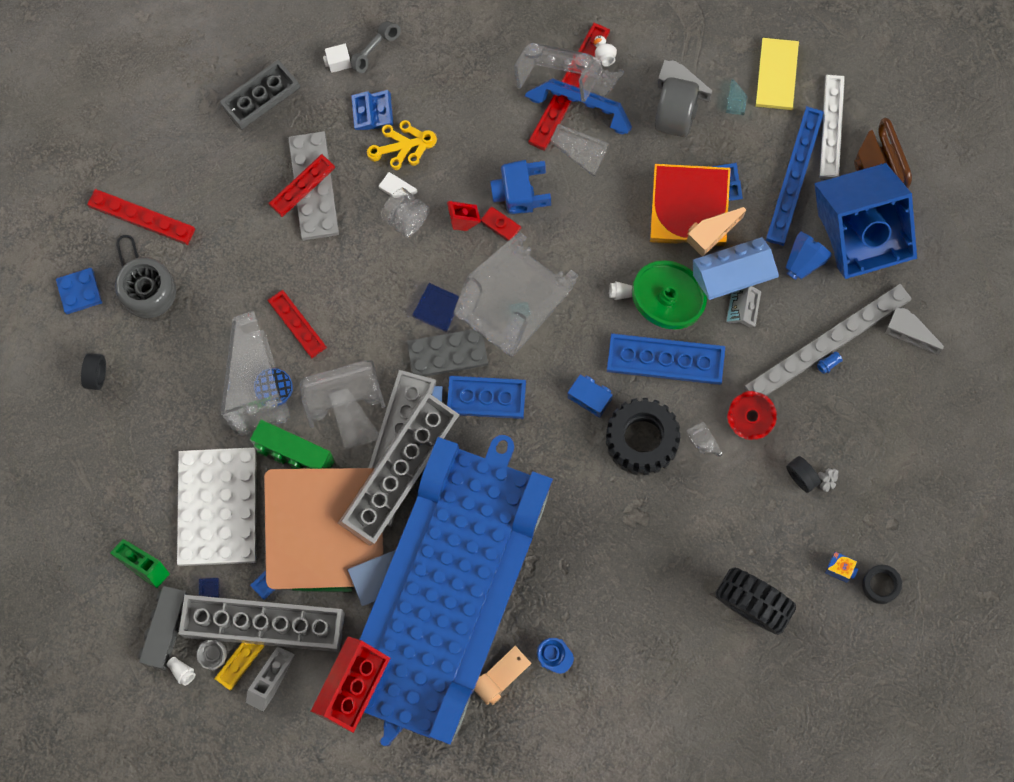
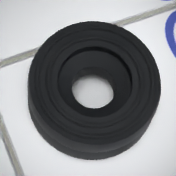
(803, 474)

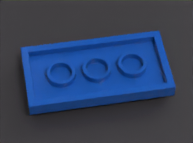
(487, 397)

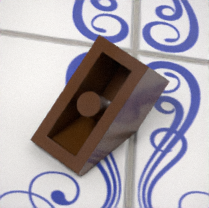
(869, 153)

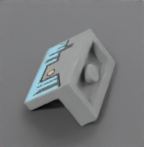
(744, 306)

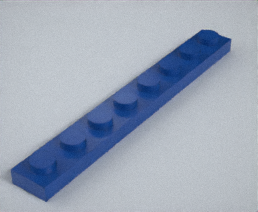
(794, 176)

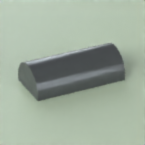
(259, 95)

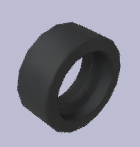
(93, 371)
(889, 571)

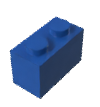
(590, 395)

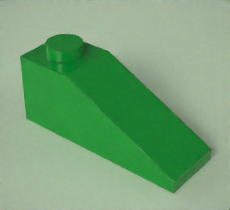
(141, 563)

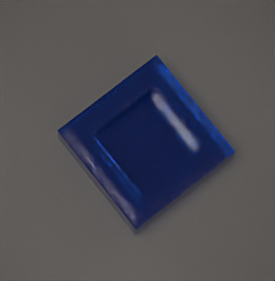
(209, 587)

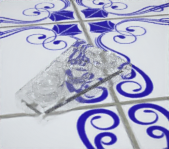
(581, 148)
(351, 420)

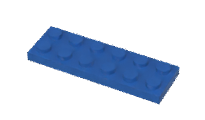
(666, 359)

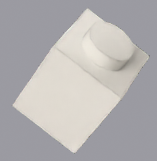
(337, 58)

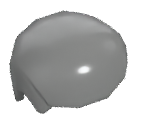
(211, 654)

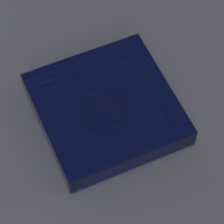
(436, 307)

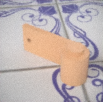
(501, 675)

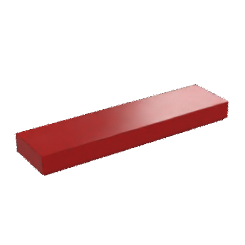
(301, 185)
(297, 324)

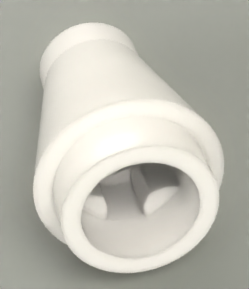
(620, 290)
(181, 671)

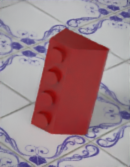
(350, 684)

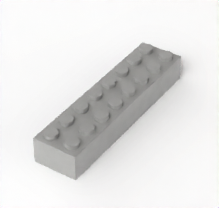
(398, 469)
(262, 623)

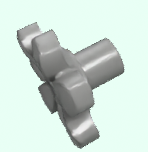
(828, 479)

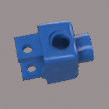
(516, 188)

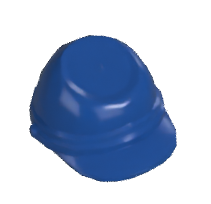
(555, 655)

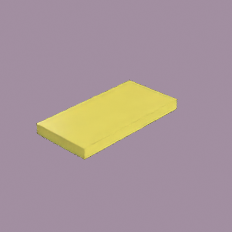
(777, 74)

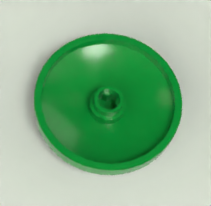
(668, 295)

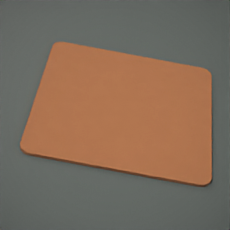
(302, 527)

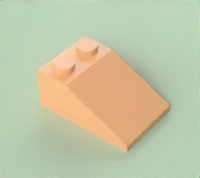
(712, 230)

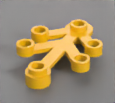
(404, 144)

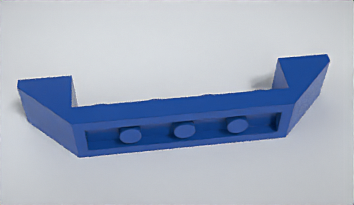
(620, 120)

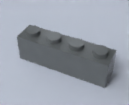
(163, 629)

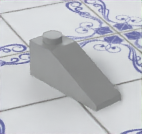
(676, 70)
(910, 329)
(269, 679)

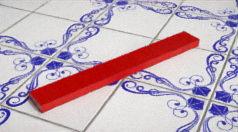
(559, 104)

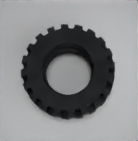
(643, 461)
(756, 600)

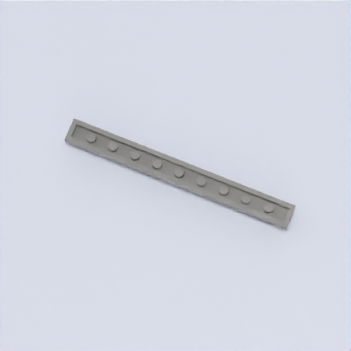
(830, 341)

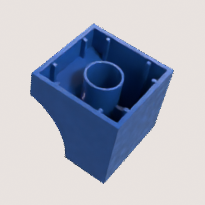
(867, 219)

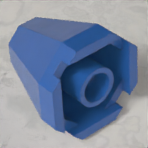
(806, 256)

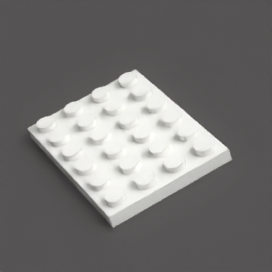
(216, 507)

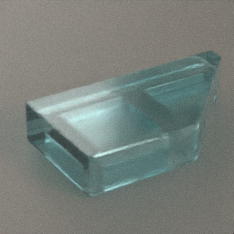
(736, 100)

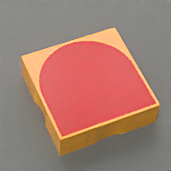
(686, 197)

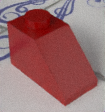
(463, 215)

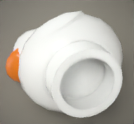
(604, 51)

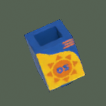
(842, 567)

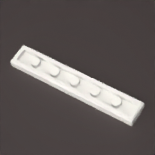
(831, 127)

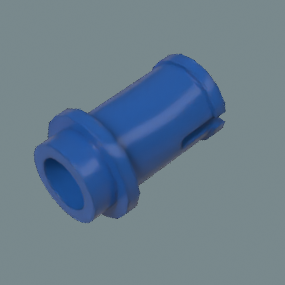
(825, 365)

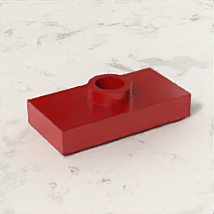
(500, 224)

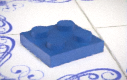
(79, 291)

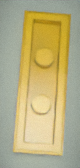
(238, 664)

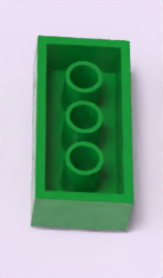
(289, 448)

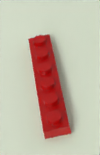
(141, 217)

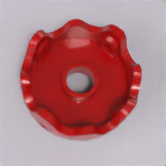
(738, 413)

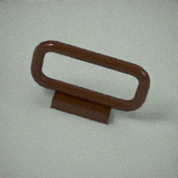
(893, 152)

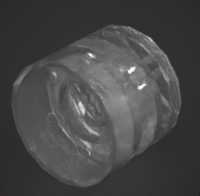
(404, 212)

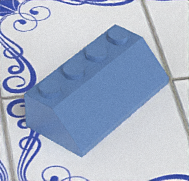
(735, 268)

